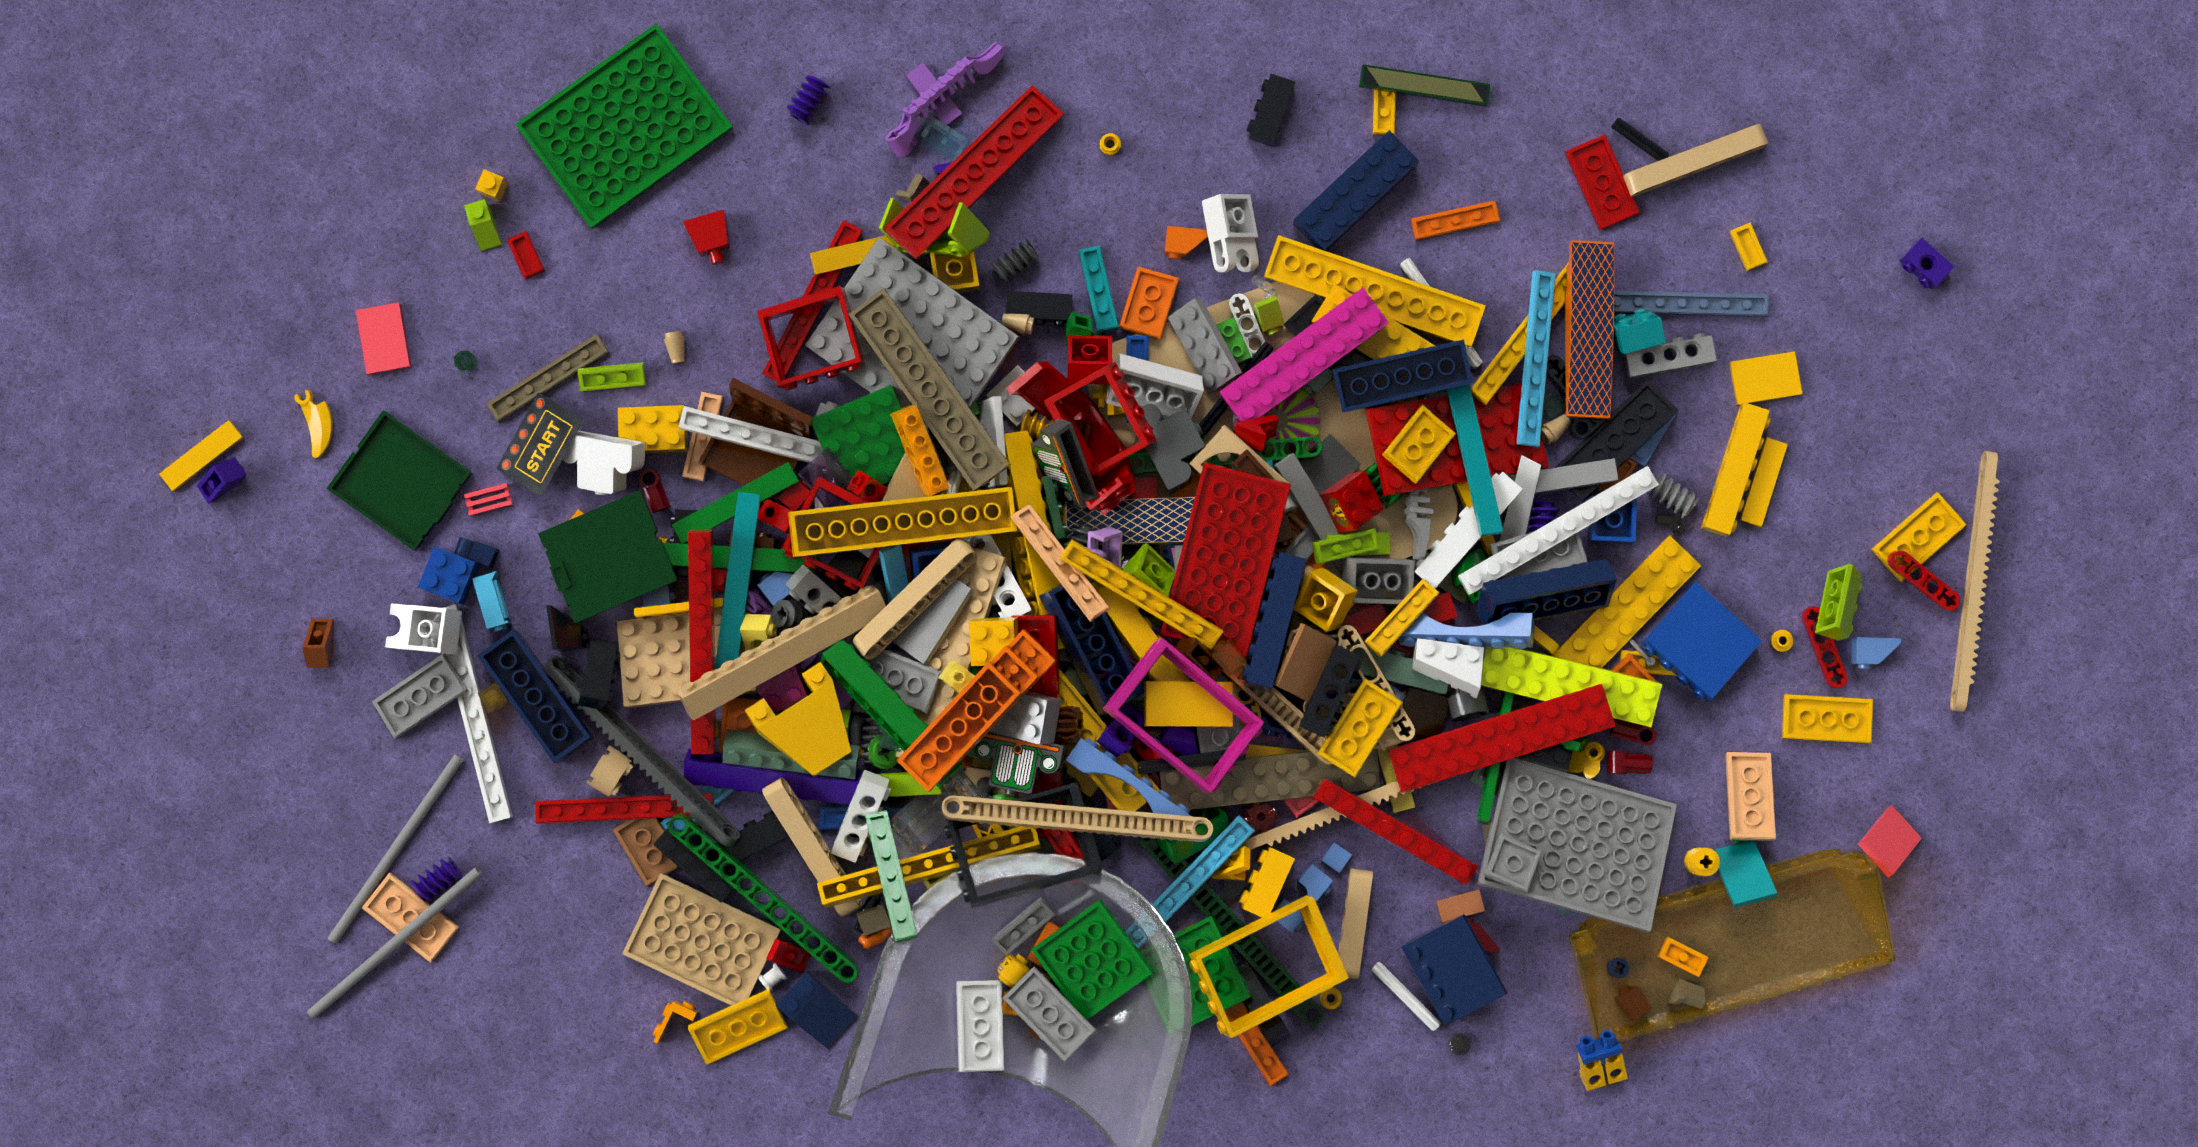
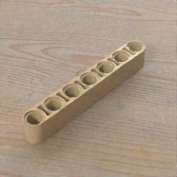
(1695, 160)
(914, 598)
(806, 837)

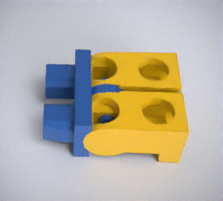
(1600, 1059)

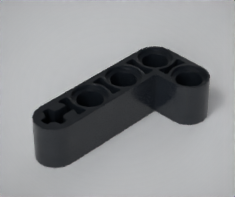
(1589, 423)
(1273, 1028)

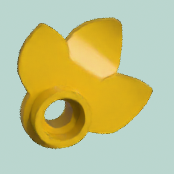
(1585, 762)

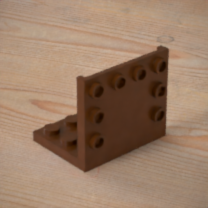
(754, 407)

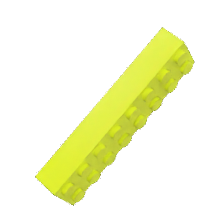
(1550, 677)

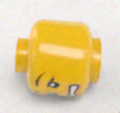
(1013, 969)

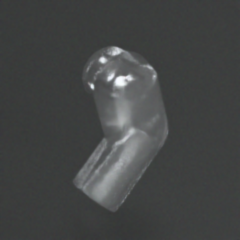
(1264, 285)

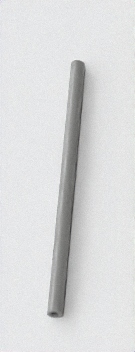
(395, 849)
(394, 943)

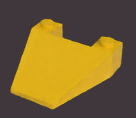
(811, 729)

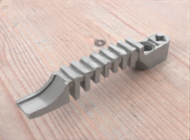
(1419, 526)

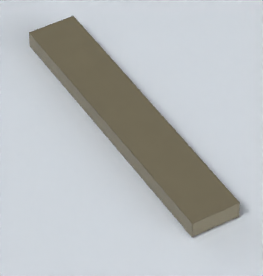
(547, 378)

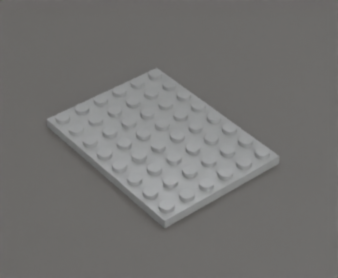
(955, 331)
(1596, 842)

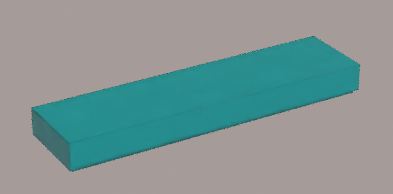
(1098, 289)

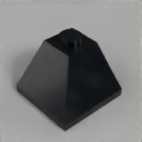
(564, 632)

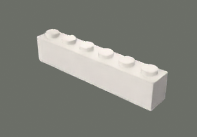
(1463, 535)

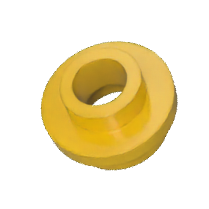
(1110, 137)
(1775, 640)
(1331, 1005)

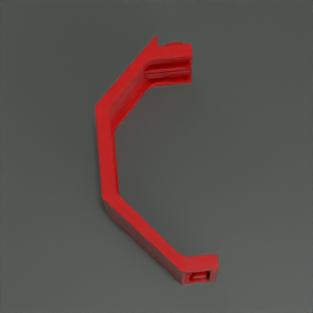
(1115, 481)

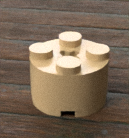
(610, 771)

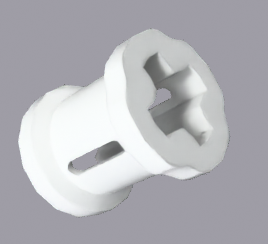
(773, 977)

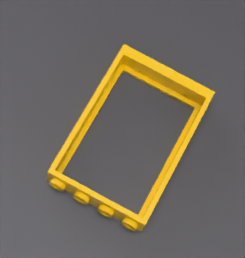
(1323, 943)

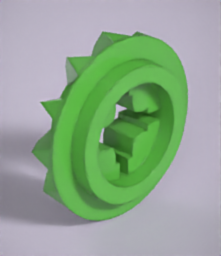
(880, 760)

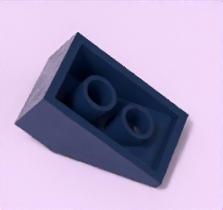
(816, 1010)

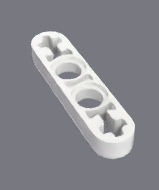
(1255, 331)

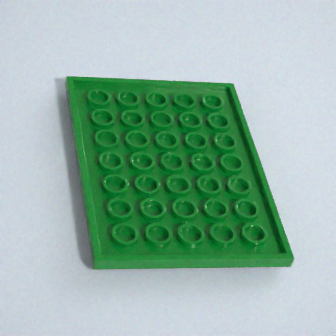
(624, 126)

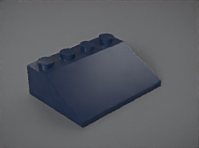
(1454, 969)

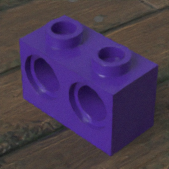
(1117, 737)

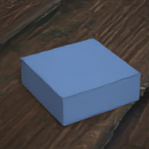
(1336, 857)

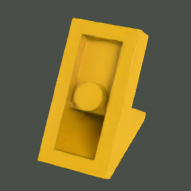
(1234, 866)

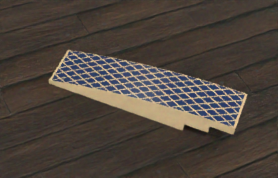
(1140, 520)

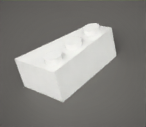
(1450, 663)

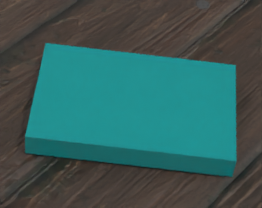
(1745, 874)

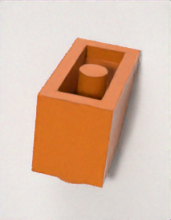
(1183, 241)

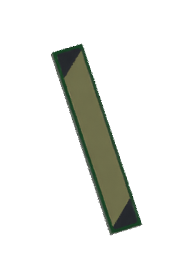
(1424, 85)

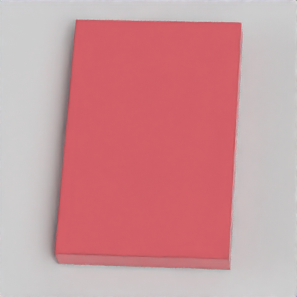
(383, 338)
(1889, 841)

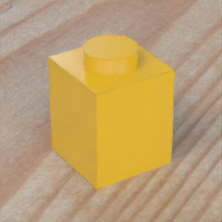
(491, 185)

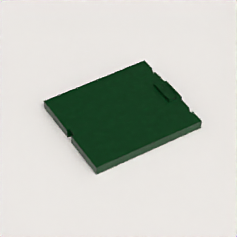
(399, 481)
(607, 557)

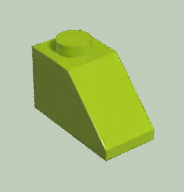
(483, 224)
(1269, 316)

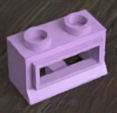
(1111, 544)

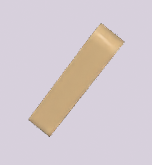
(1355, 920)

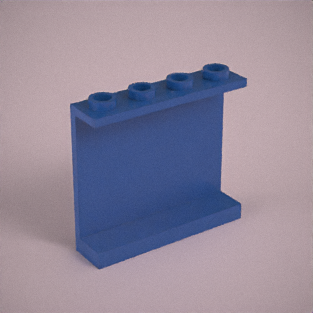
(1701, 642)

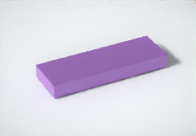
(921, 78)

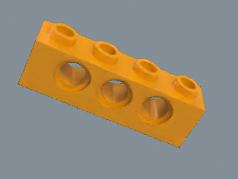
(920, 450)

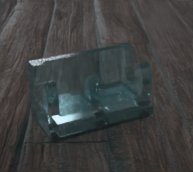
(944, 139)

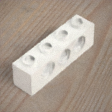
(869, 785)

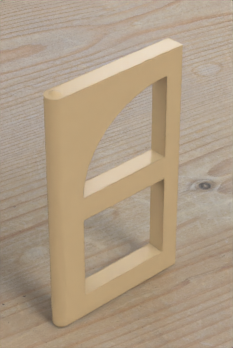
(1228, 442)

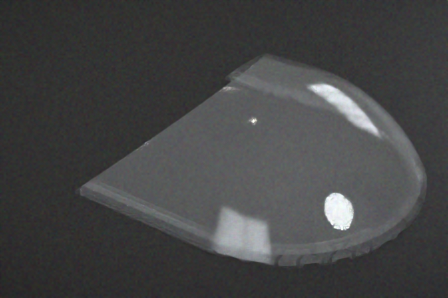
(1116, 1079)

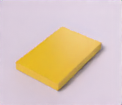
(1765, 378)
(1418, 444)

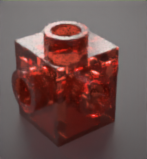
(1251, 816)

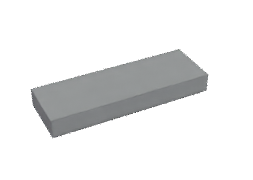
(1023, 926)

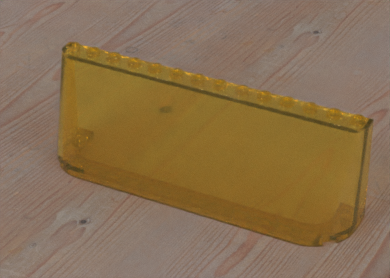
(1817, 929)

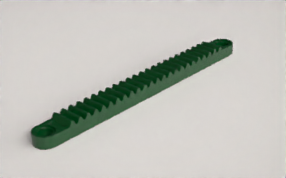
(1228, 922)

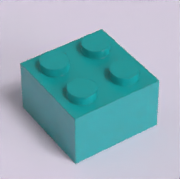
(1637, 331)

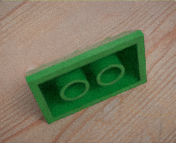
(1180, 850)

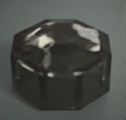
(1459, 1044)

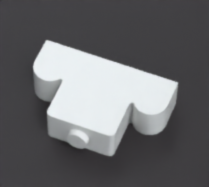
(604, 461)

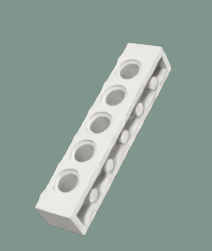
(1010, 588)

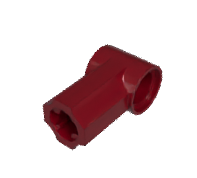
(655, 493)
(1631, 732)
(1623, 762)

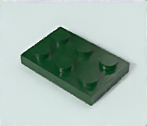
(1054, 510)

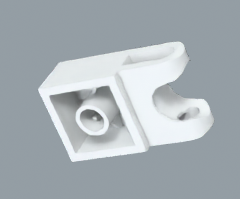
(1231, 231)
(425, 629)

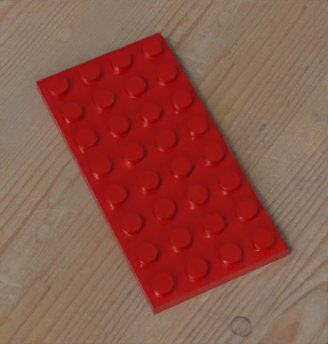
(1498, 430)
(1228, 550)

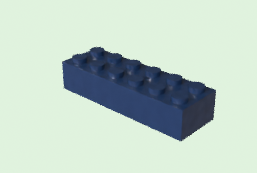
(1356, 192)
(1403, 376)
(1549, 592)
(1276, 617)
(1091, 648)
(535, 696)

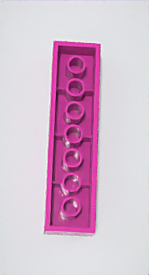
(1304, 357)

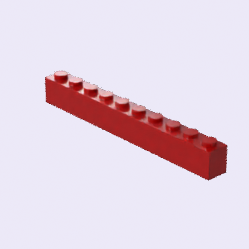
(701, 629)

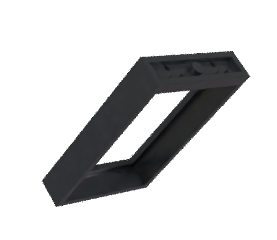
(1086, 841)

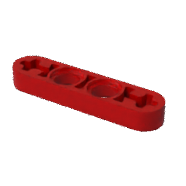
(1922, 582)
(1821, 648)

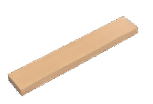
(1050, 551)

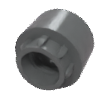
(1466, 707)

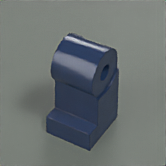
(477, 552)

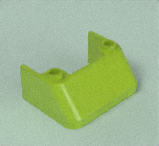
(959, 240)

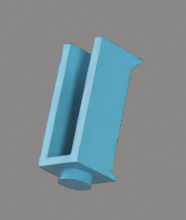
(492, 602)

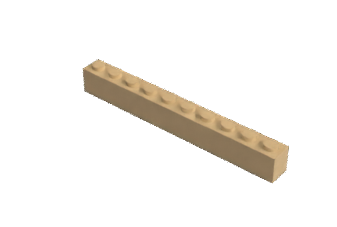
(781, 652)

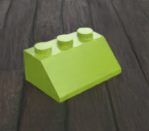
(1839, 602)

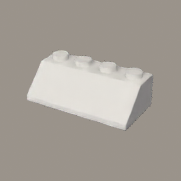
(1159, 385)

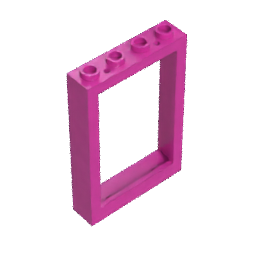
(1238, 746)

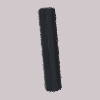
(1639, 139)

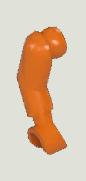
(871, 941)

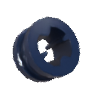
(1623, 971)

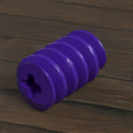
(807, 99)
(1544, 514)
(437, 879)

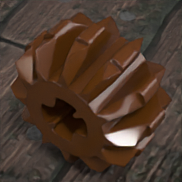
(1069, 725)

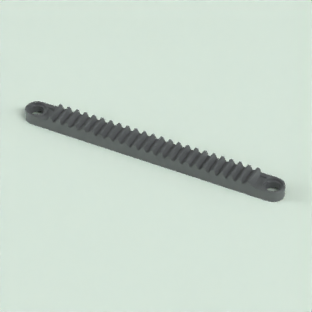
(647, 756)

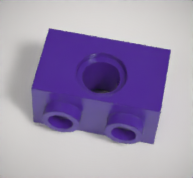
(1938, 265)

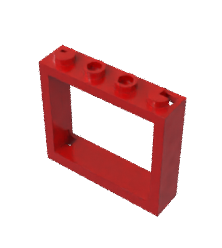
(801, 304)
(1128, 402)
(813, 562)

